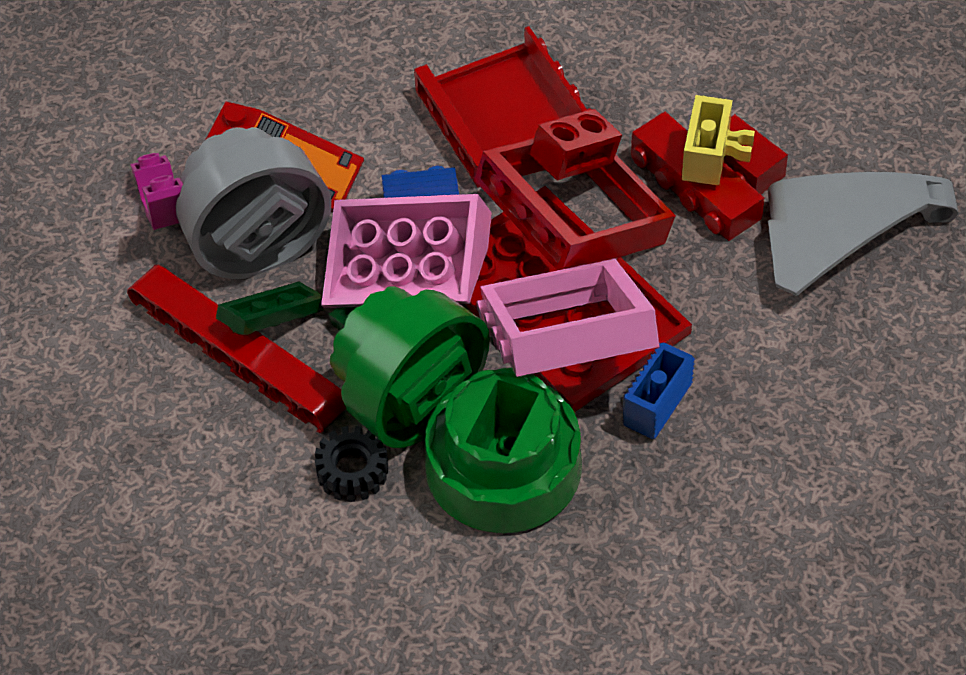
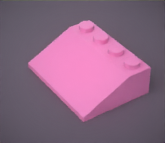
(406, 245)

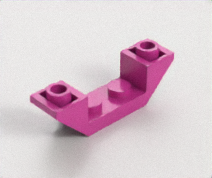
(157, 189)

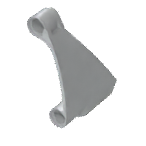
(832, 215)

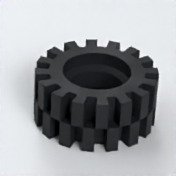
(351, 483)

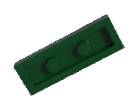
(269, 308)

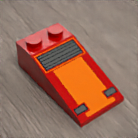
(333, 163)

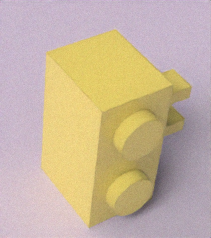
(711, 140)

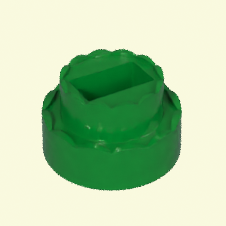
(403, 358)
(481, 478)

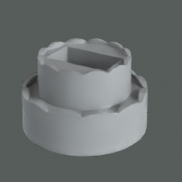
(250, 203)

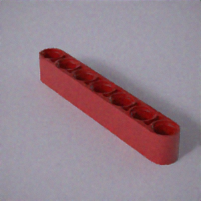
(250, 356)

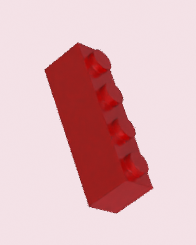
(724, 207)

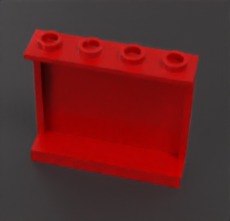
(497, 99)

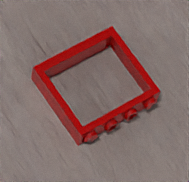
(502, 179)

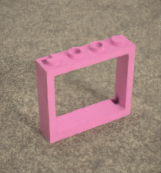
(575, 342)

